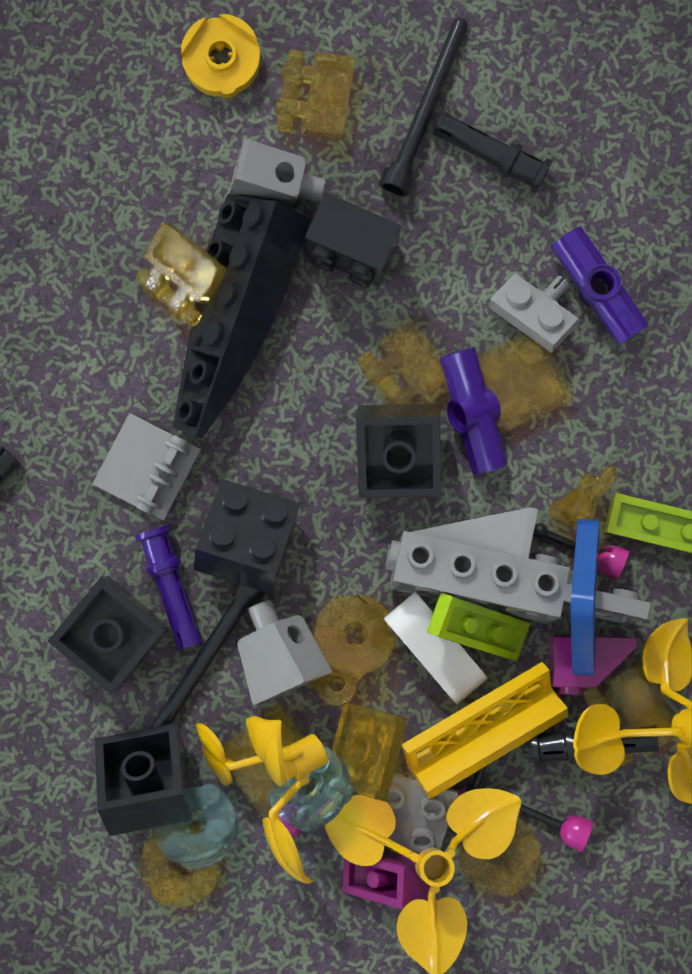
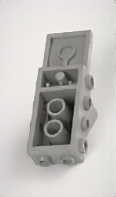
(497, 570)

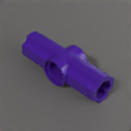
(585, 262)
(473, 410)

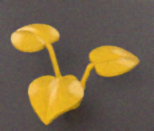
(598, 732)
(281, 764)
(430, 929)

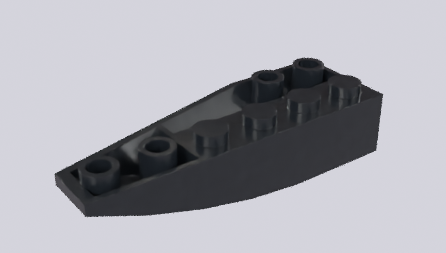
(259, 249)

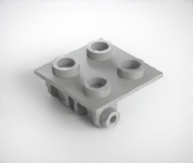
(146, 466)
(419, 821)

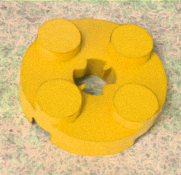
(214, 34)

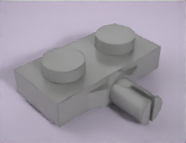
(535, 310)

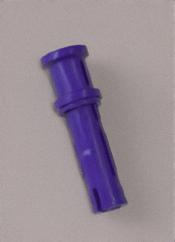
(164, 568)

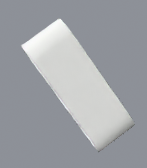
(442, 658)

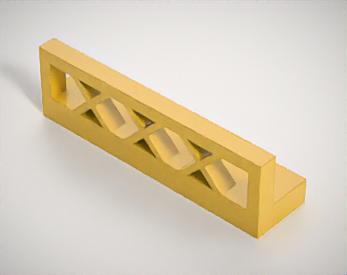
(485, 732)

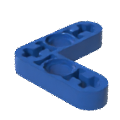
(584, 596)

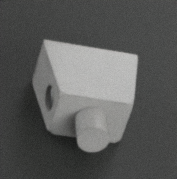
(258, 171)
(279, 654)

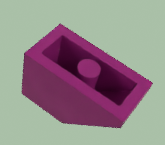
(609, 654)
(388, 882)

